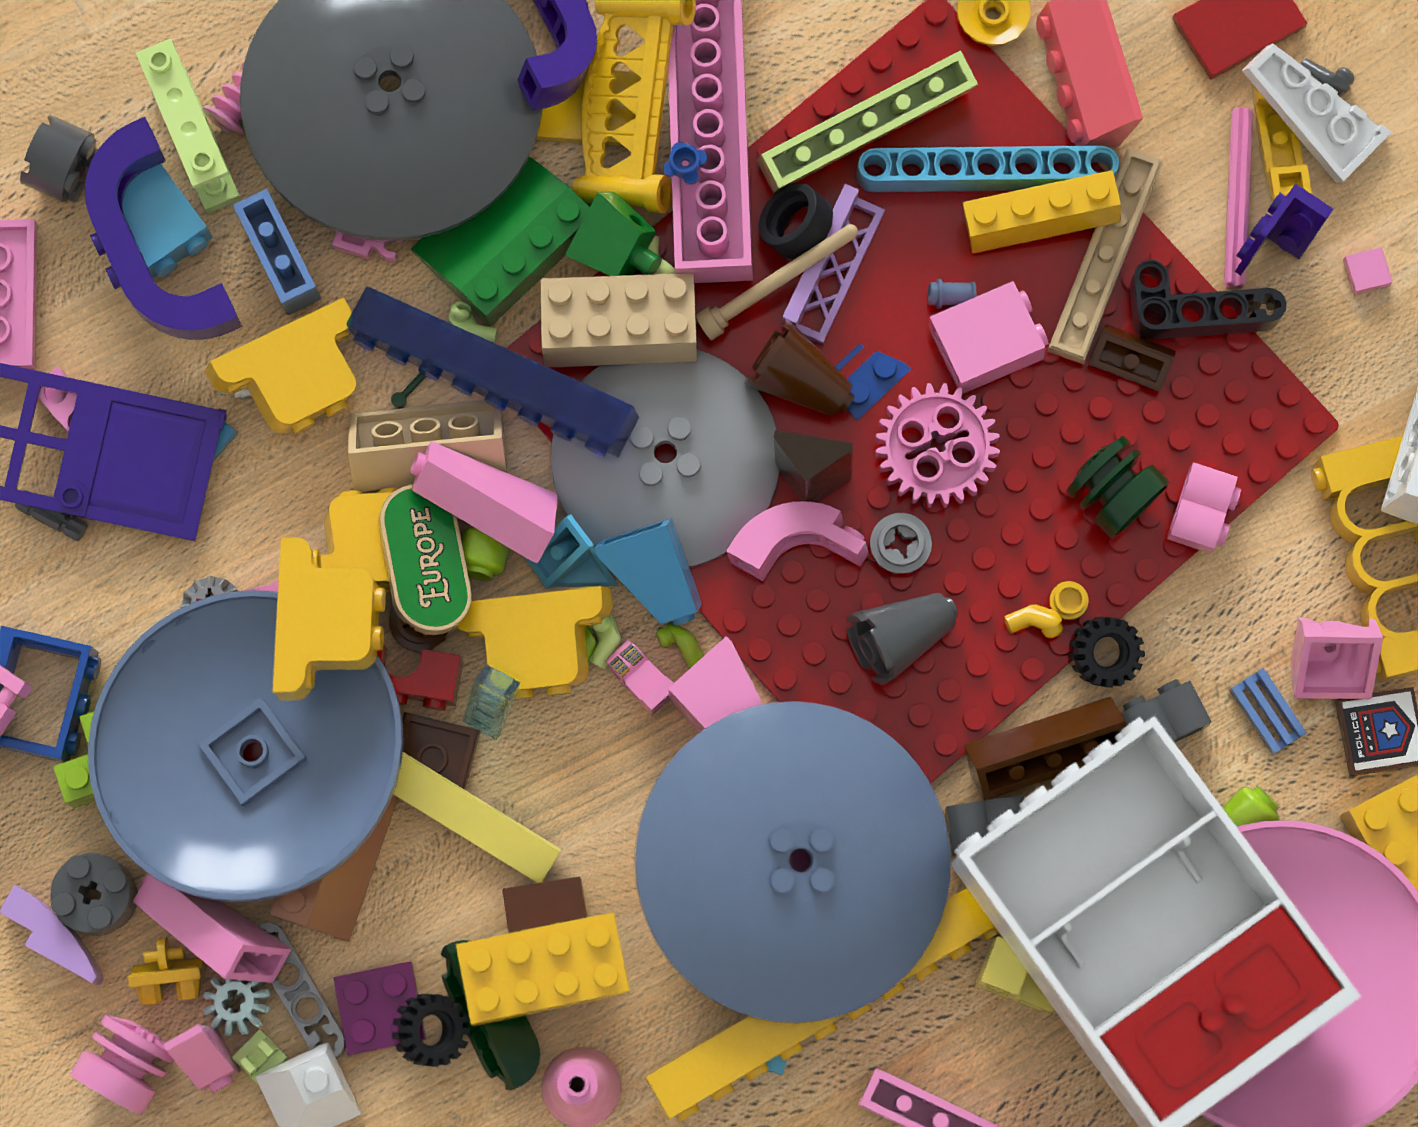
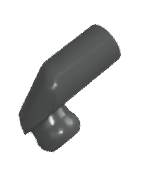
(1339, 81)

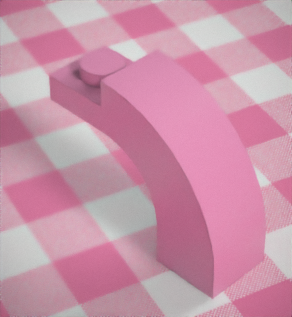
(791, 525)

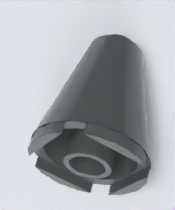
(899, 633)

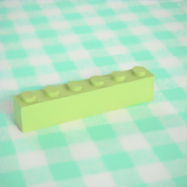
(866, 122)

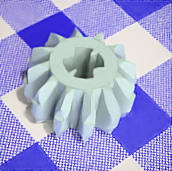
(247, 1009)

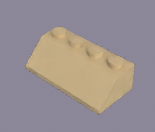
(388, 440)

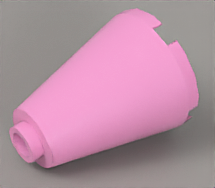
(600, 1090)

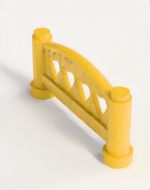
(634, 176)

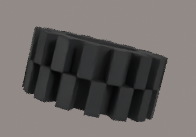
(1128, 658)
(409, 1027)

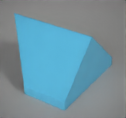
(571, 559)

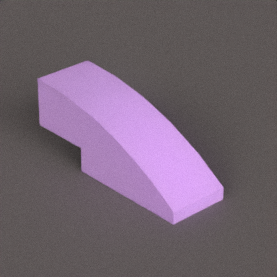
(50, 935)

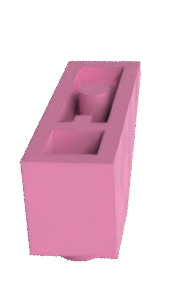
(203, 1057)

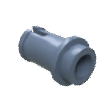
(950, 293)

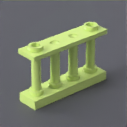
(188, 126)

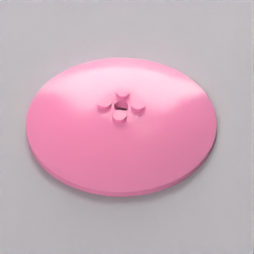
(1369, 925)

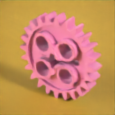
(951, 475)

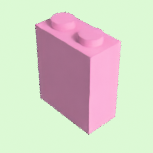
(988, 337)

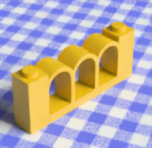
(1353, 472)

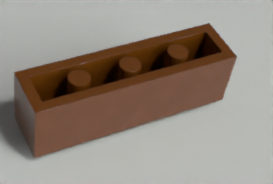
(1041, 747)

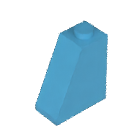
(653, 570)

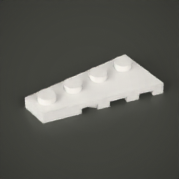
(1323, 121)

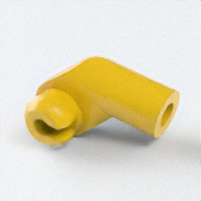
(1035, 616)

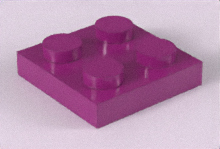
(370, 1003)

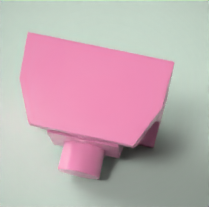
(1335, 659)

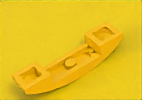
(1279, 150)

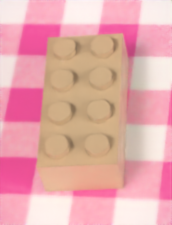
(618, 320)

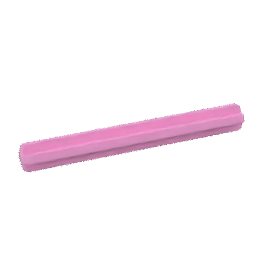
(1238, 194)

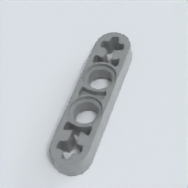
(301, 989)

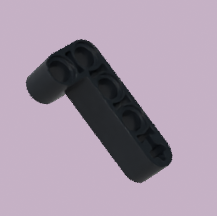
(1205, 304)

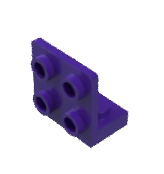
(1292, 225)

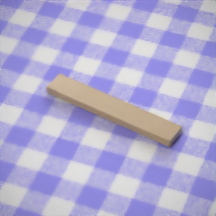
(1104, 259)

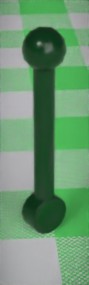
(399, 399)

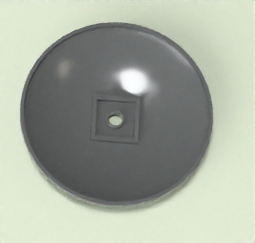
(380, 158)

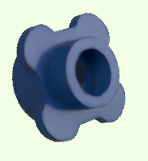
(680, 153)

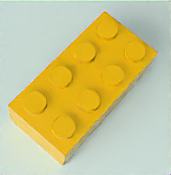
(1390, 826)
(542, 969)

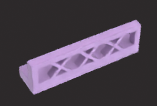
(810, 278)

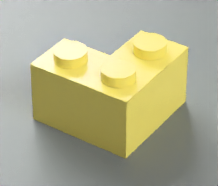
(1008, 978)

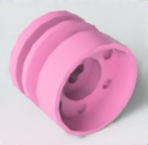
(123, 1064)

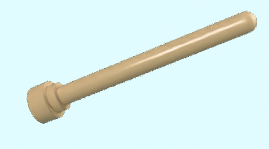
(716, 319)

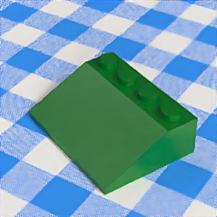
(508, 245)

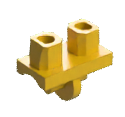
(150, 977)

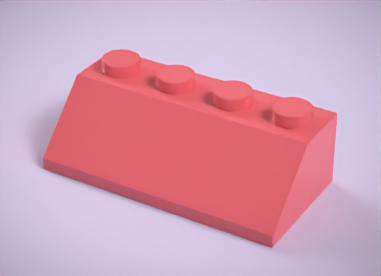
(1089, 71)

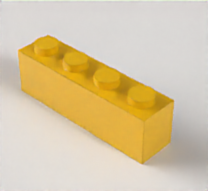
(1042, 211)

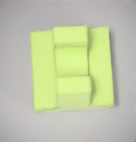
(259, 1055)

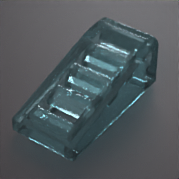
(494, 695)

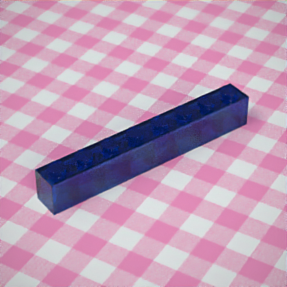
(493, 372)

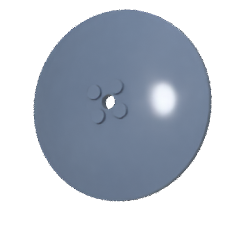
(175, 770)
(721, 875)

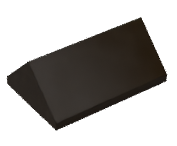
(812, 464)

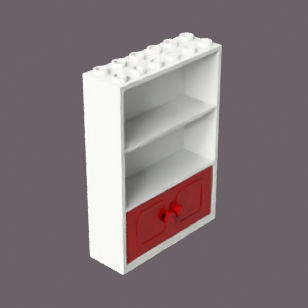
(1153, 927)

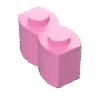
(1203, 508)

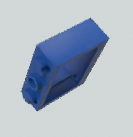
(79, 702)

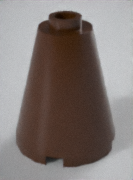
(800, 373)

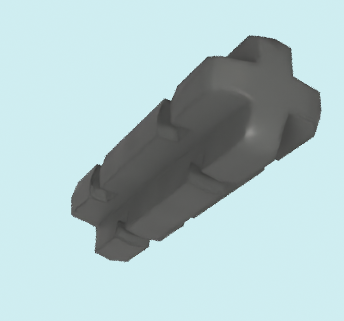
(71, 526)

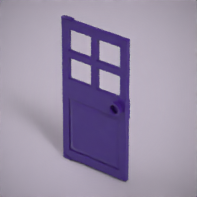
(125, 456)

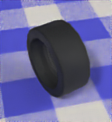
(780, 210)

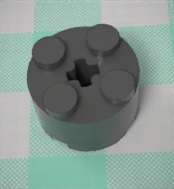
(59, 159)
(71, 891)

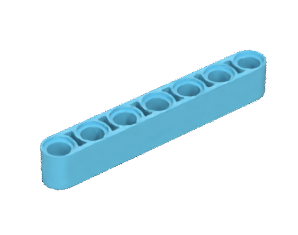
(967, 161)

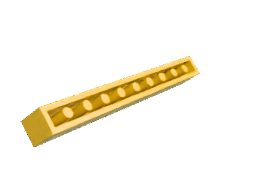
(754, 1041)

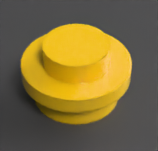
(1069, 600)

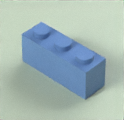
(277, 252)

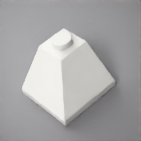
(309, 1090)

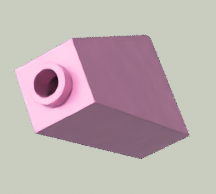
(487, 499)
(214, 932)

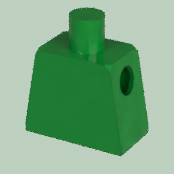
(614, 238)

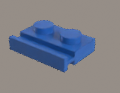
(872, 379)

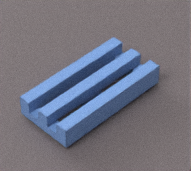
(1280, 703)

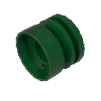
(1117, 486)

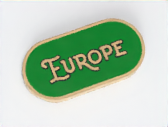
(424, 562)

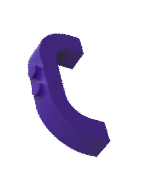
(558, 74)
(109, 174)

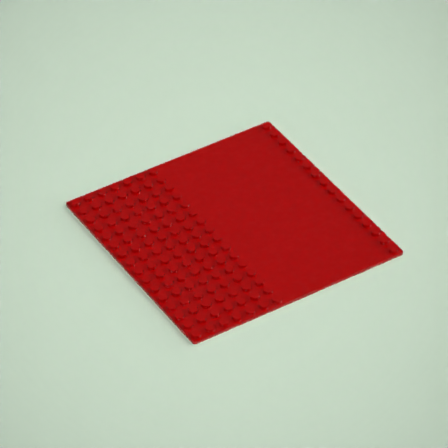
(1021, 534)

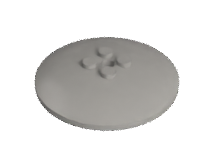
(720, 468)

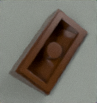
(1132, 357)

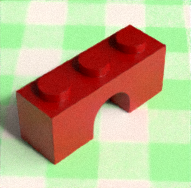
(433, 682)

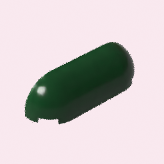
(504, 1046)

